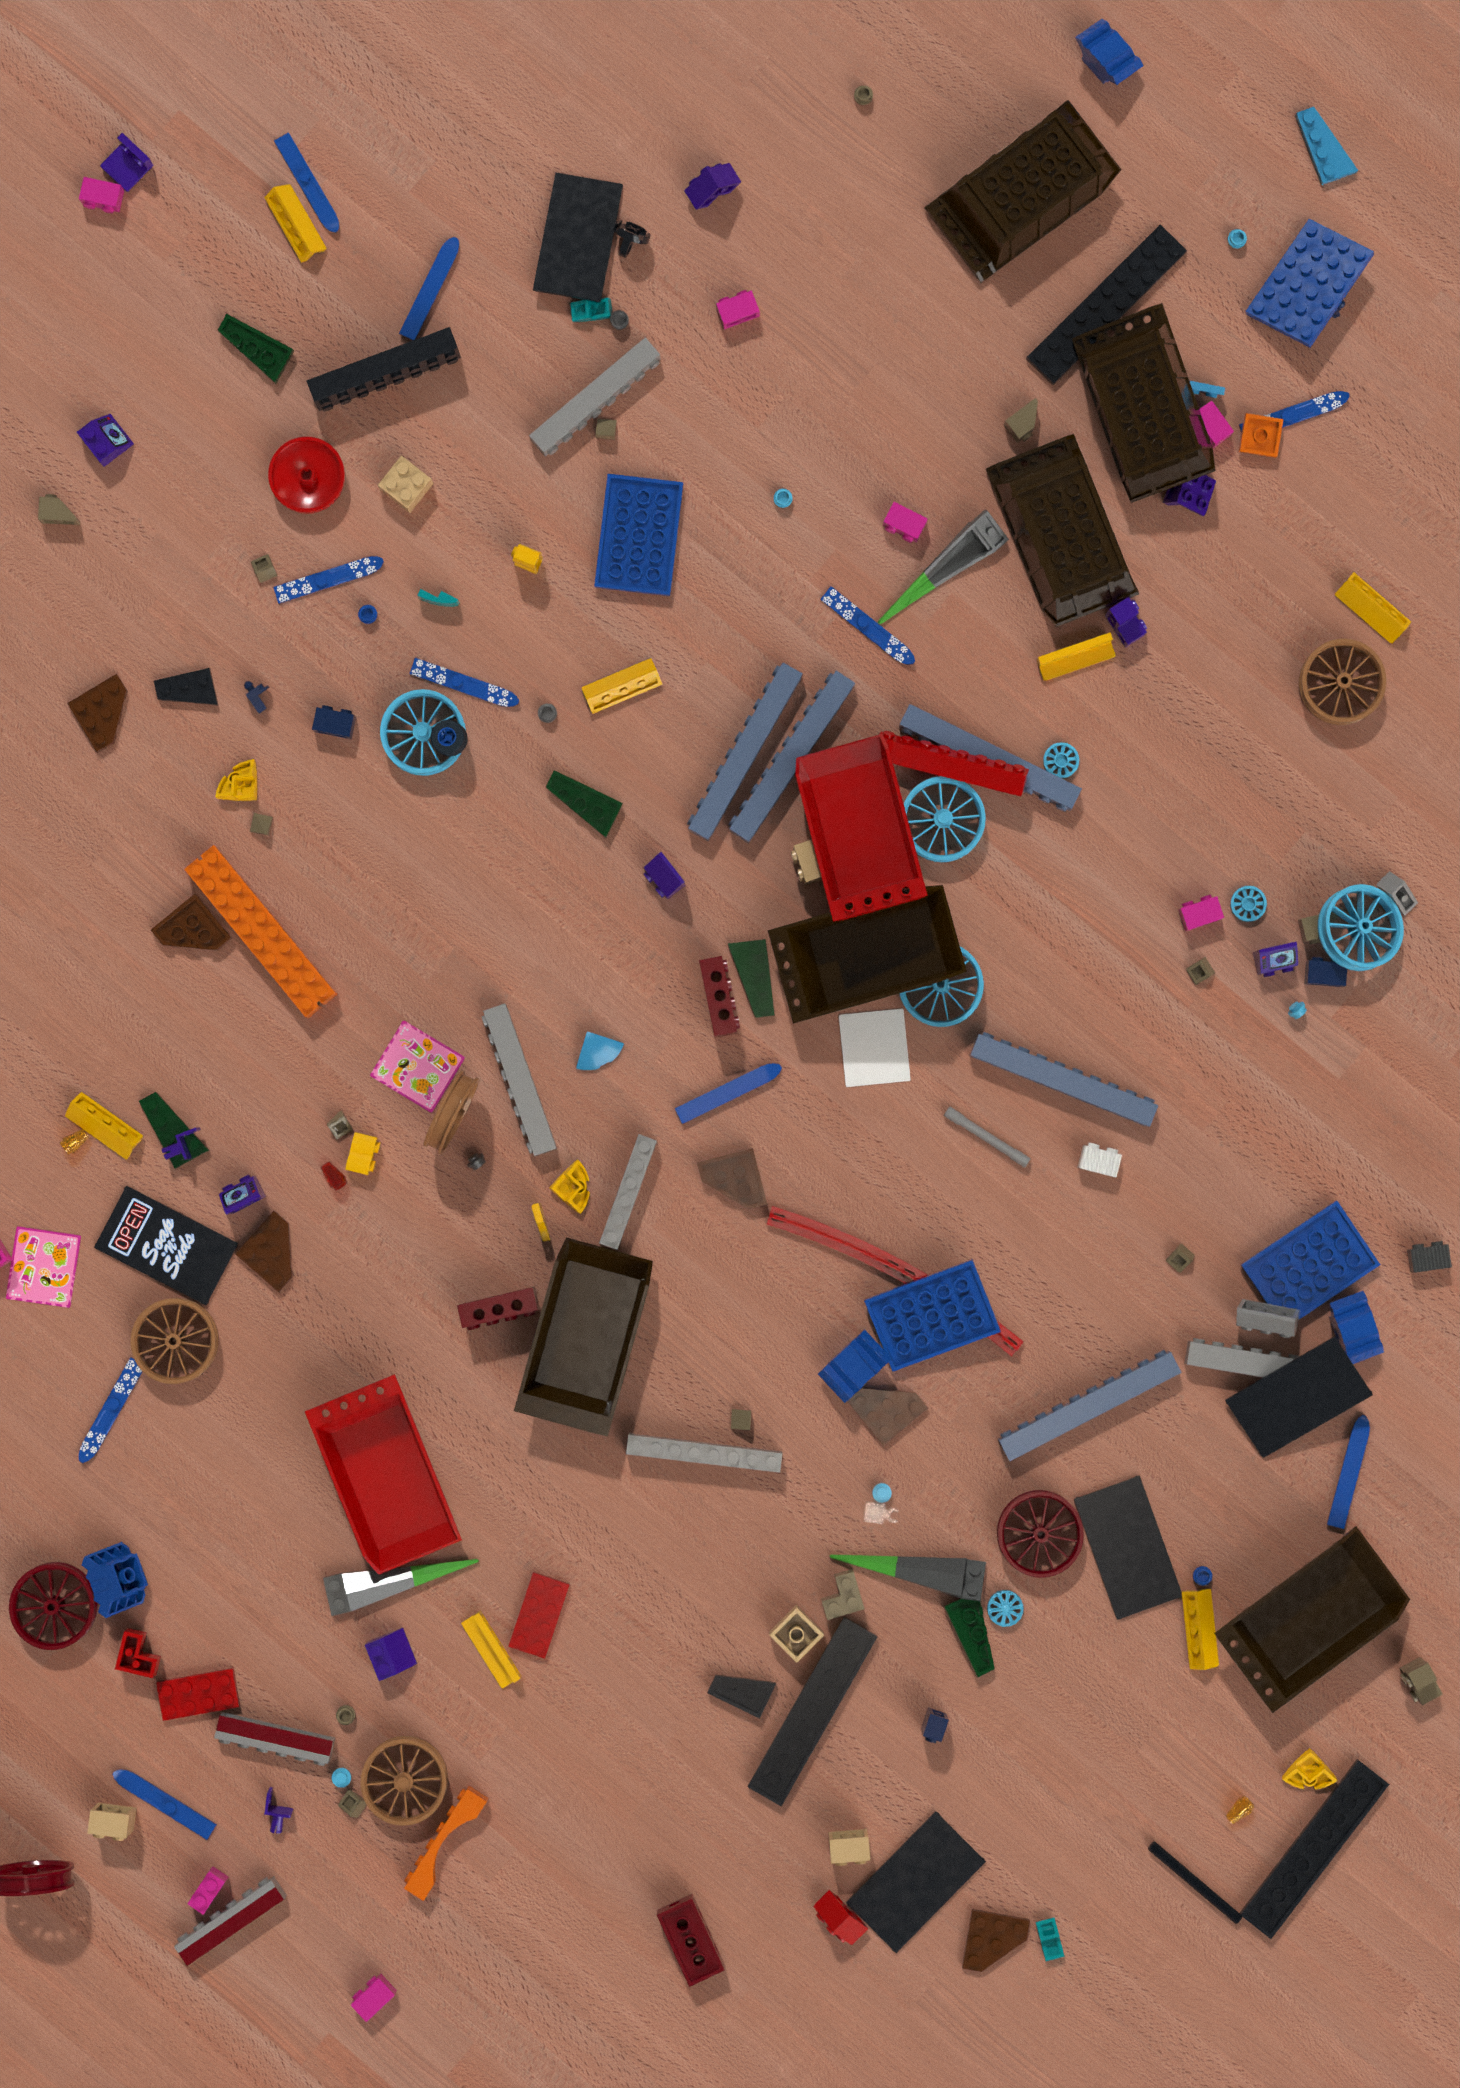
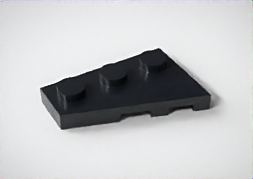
(190, 687)
(742, 1693)

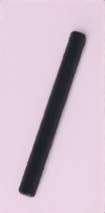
(1195, 1882)

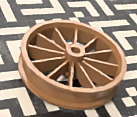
(1342, 681)
(451, 1112)
(175, 1341)
(404, 1780)

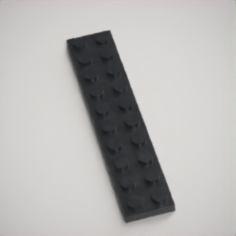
(1108, 302)
(812, 1711)
(1314, 1849)

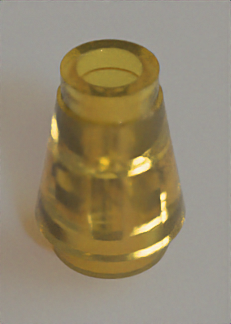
(74, 1141)
(1240, 1809)

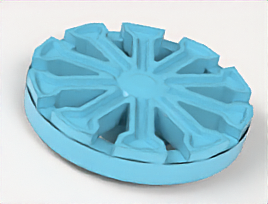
(1061, 759)
(1248, 903)
(1005, 1608)

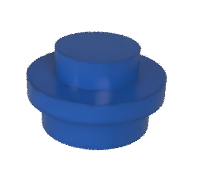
(367, 614)
(1202, 1575)

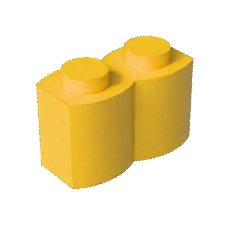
(527, 558)
(362, 1153)

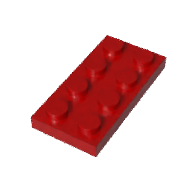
(539, 1615)
(198, 1694)

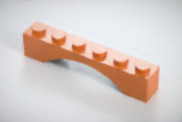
(467, 1809)

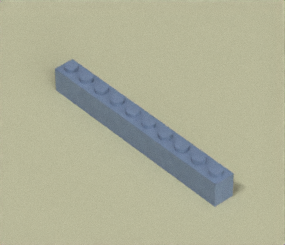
(939, 732)
(745, 751)
(784, 764)
(1064, 1080)
(1089, 1405)

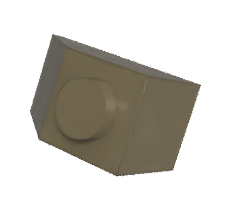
(1022, 422)
(54, 511)
(1309, 928)

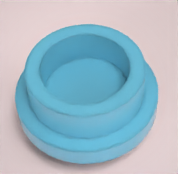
(1237, 238)
(783, 498)
(1297, 1010)
(882, 1492)
(341, 1777)

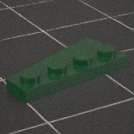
(258, 347)
(589, 804)
(753, 968)
(167, 1125)
(970, 1628)

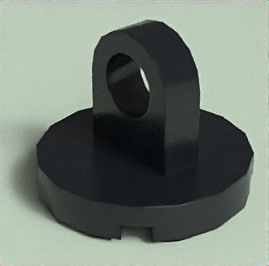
(632, 234)

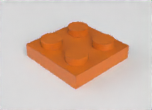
(1260, 435)

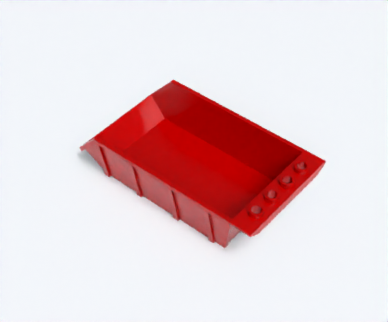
(859, 827)
(383, 1476)

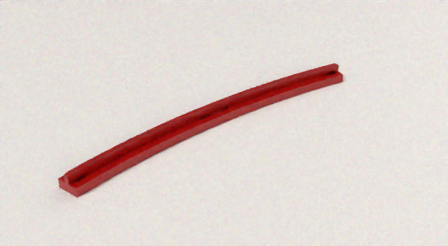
(868, 1254)

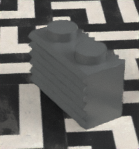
(1429, 1258)

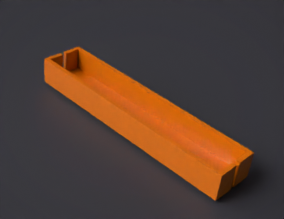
(260, 931)

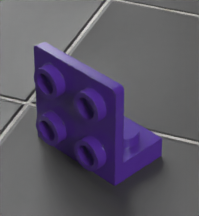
(127, 163)
(1192, 494)

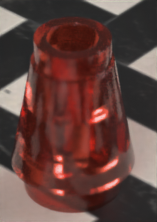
(334, 1177)

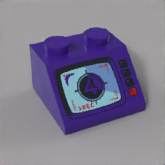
(105, 438)
(1276, 958)
(241, 1195)

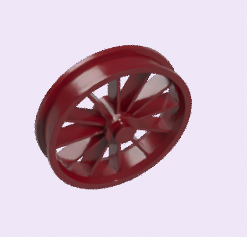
(1040, 1533)
(52, 1606)
(35, 1877)

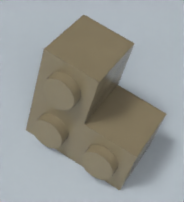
(847, 1600)
(1421, 1680)

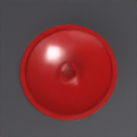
(306, 475)

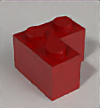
(133, 1659)
(839, 1918)

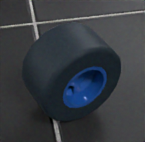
(442, 738)

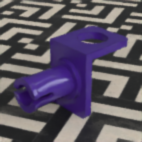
(179, 1147)
(277, 1813)

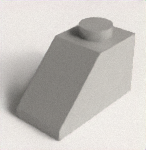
(1398, 891)

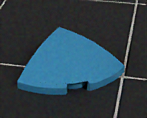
(597, 1051)

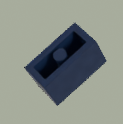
(334, 722)
(1324, 973)
(934, 1725)

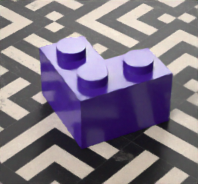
(711, 184)
(1125, 621)

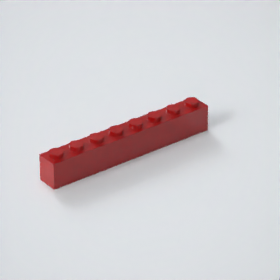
(956, 764)

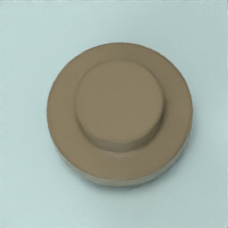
(863, 95)
(345, 1715)

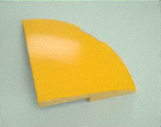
(240, 784)
(572, 1187)
(1309, 1771)

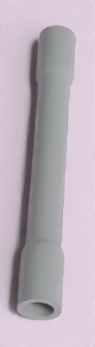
(961, 1120)

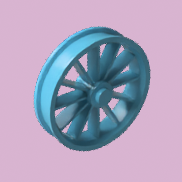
(421, 731)
(943, 818)
(1360, 927)
(942, 988)

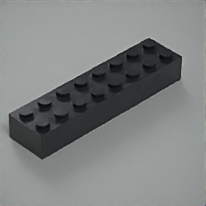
(384, 369)

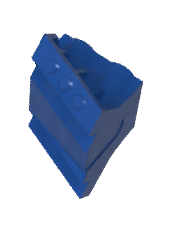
(1107, 53)
(1355, 1327)
(854, 1366)
(115, 1579)

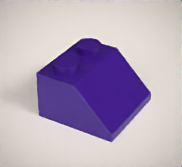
(664, 876)
(390, 1654)

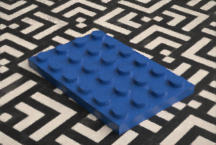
(1309, 283)
(638, 534)
(1311, 1262)
(932, 1315)

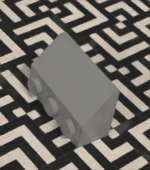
(1267, 1318)

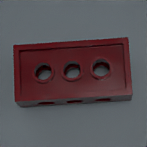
(708, 968)
(468, 1310)
(693, 1970)

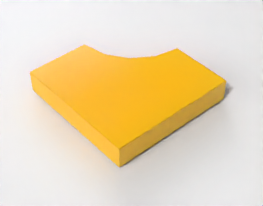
(541, 1221)

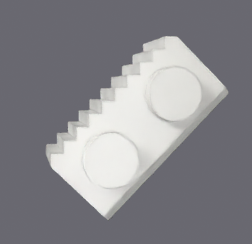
(1099, 1160)

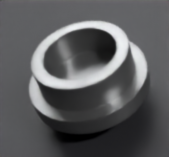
(619, 319)
(547, 713)
(476, 1161)

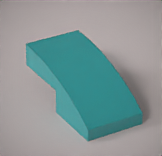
(591, 311)
(442, 600)
(1050, 1939)

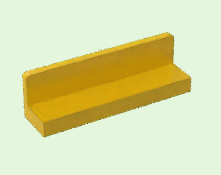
(294, 222)
(1372, 608)
(1076, 657)
(621, 685)
(103, 1125)
(1200, 1629)
(491, 1649)

